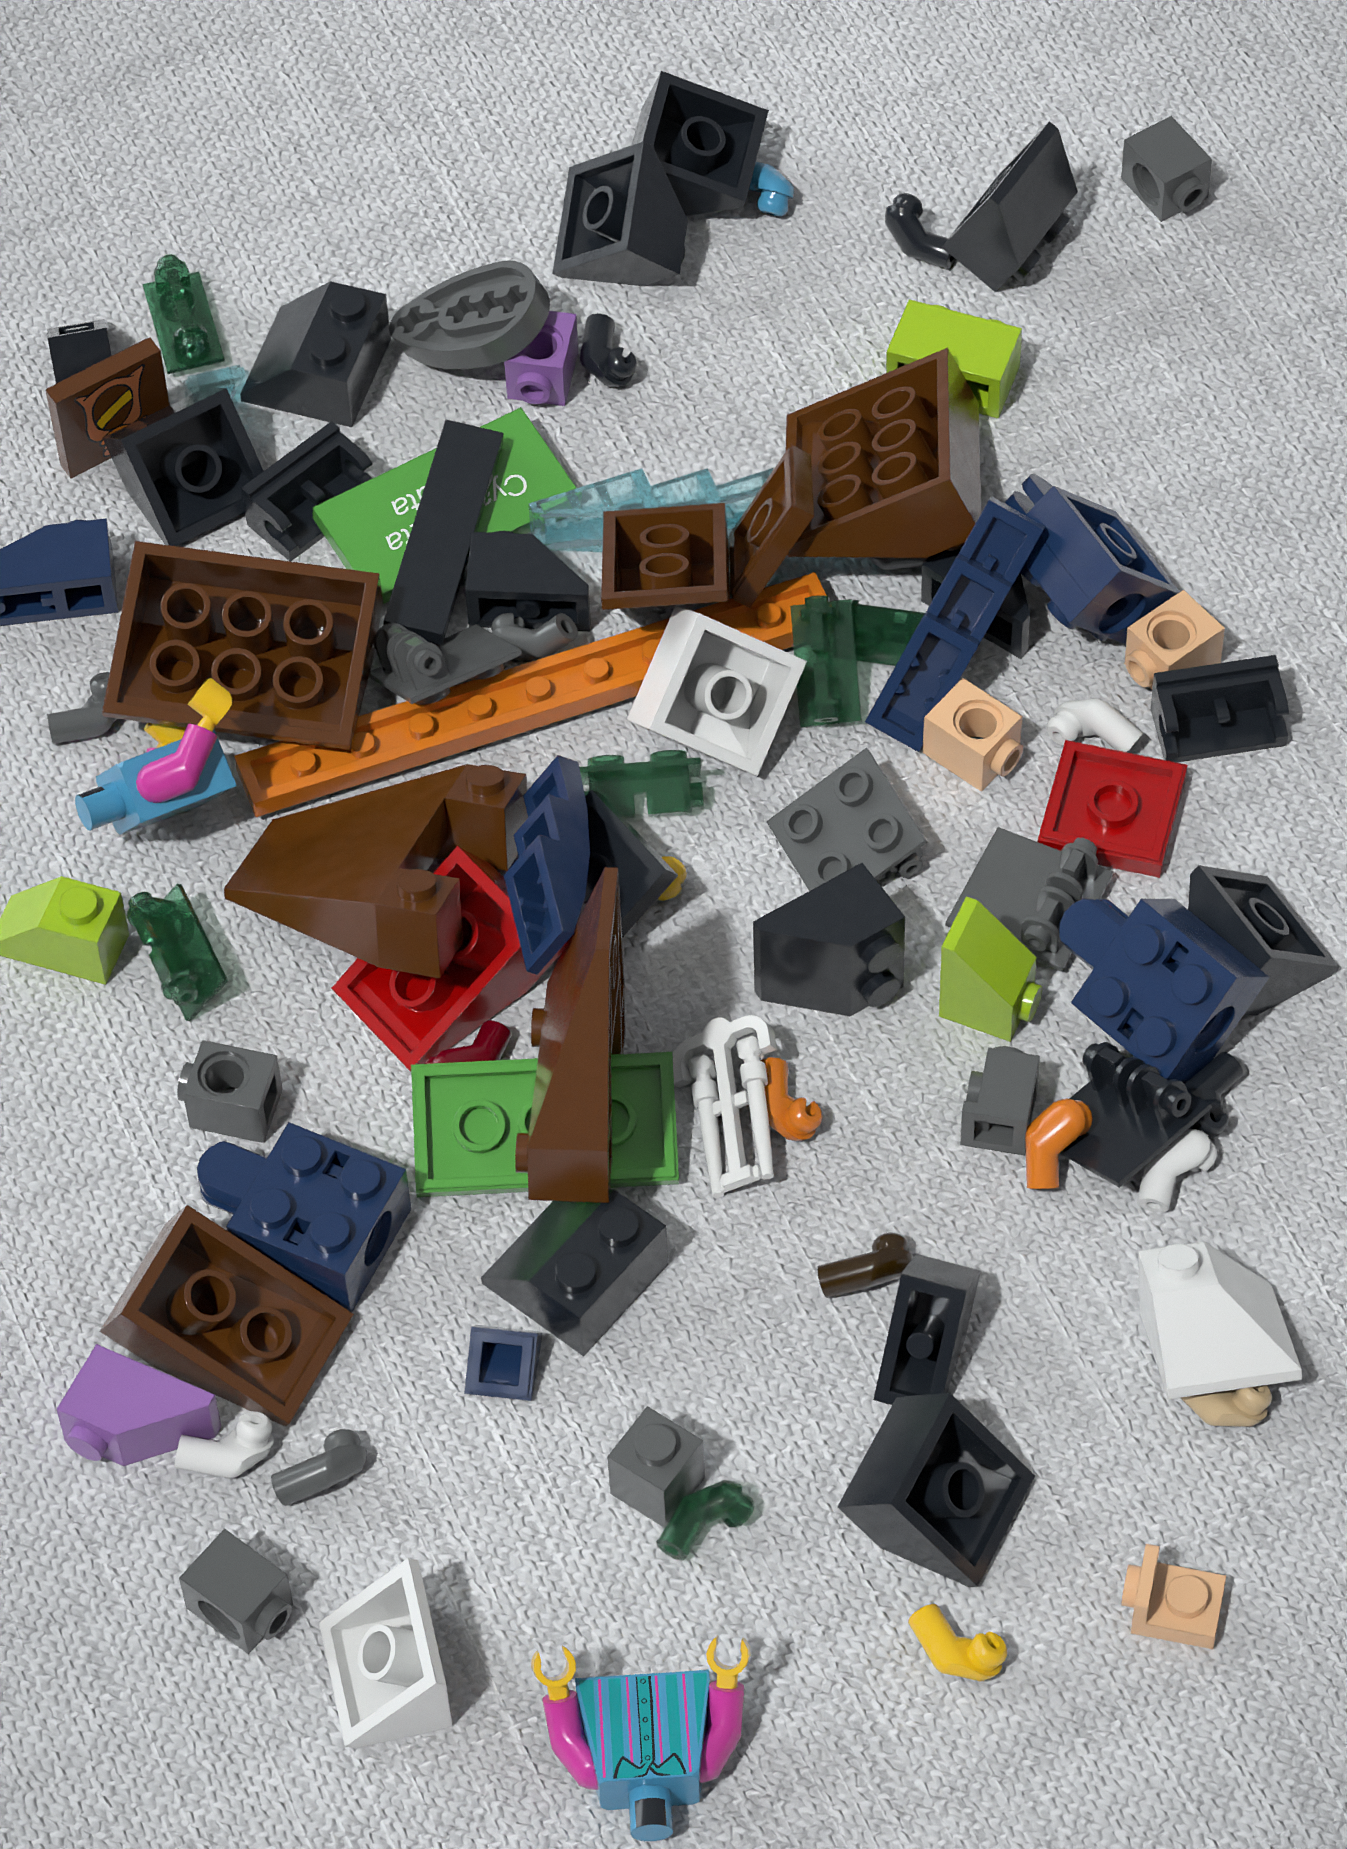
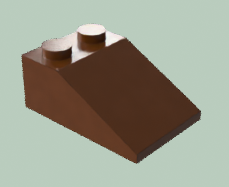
(665, 556)
(226, 1318)

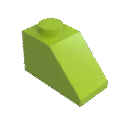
(66, 928)
(986, 974)

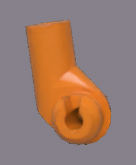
(788, 1115)
(1050, 1135)

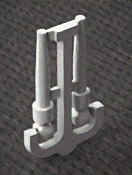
(720, 1037)

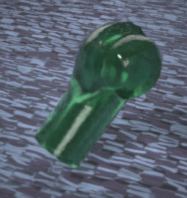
(700, 1508)

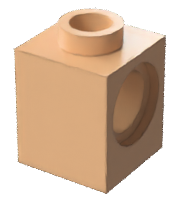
(1174, 625)
(967, 714)

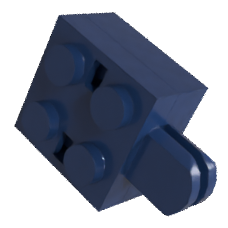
(1089, 562)
(1159, 981)
(310, 1207)

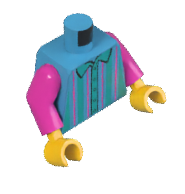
(168, 779)
(645, 1736)

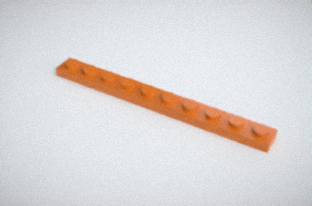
(496, 706)

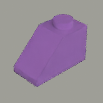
(132, 1410)

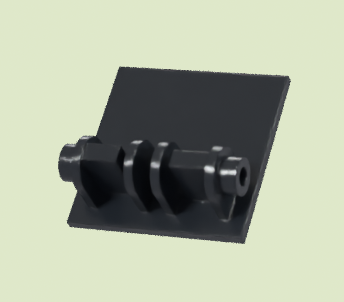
(1132, 1114)

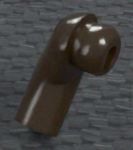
(866, 1270)

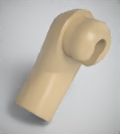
(1233, 1407)

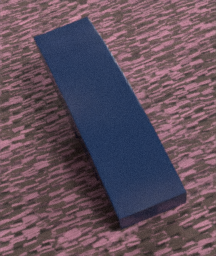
(955, 621)
(553, 863)

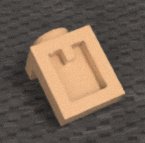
(1173, 1601)

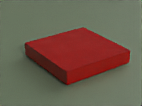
(1117, 803)

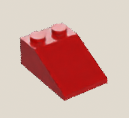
(431, 1014)

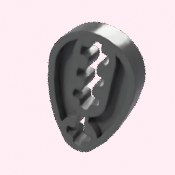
(473, 317)

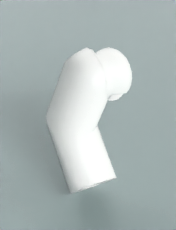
(1092, 718)
(1186, 1153)
(233, 1453)

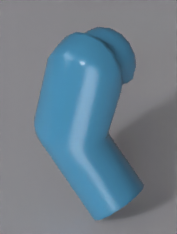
(774, 189)

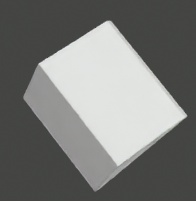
(386, 1661)

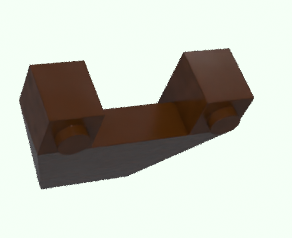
(361, 864)
(576, 1034)

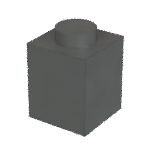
(656, 1466)

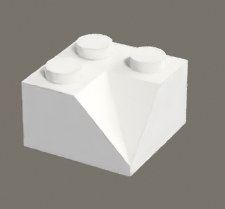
(716, 690)

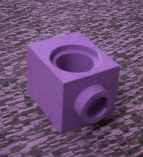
(547, 364)

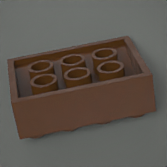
(892, 464)
(272, 632)

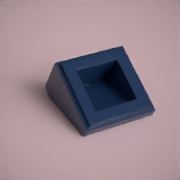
(502, 1362)

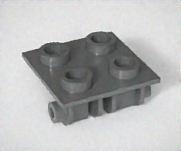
(426, 670)
(849, 822)
(1032, 888)

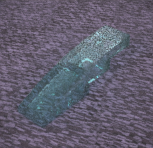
(576, 517)

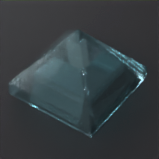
(226, 377)

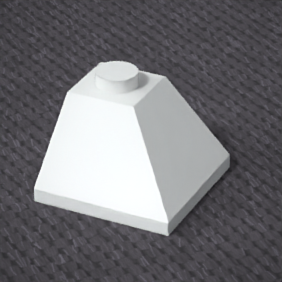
(1211, 1322)

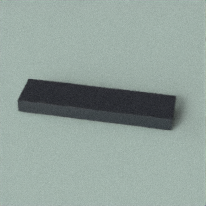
(443, 530)

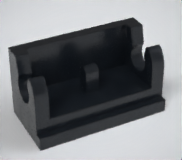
(283, 496)
(1219, 709)

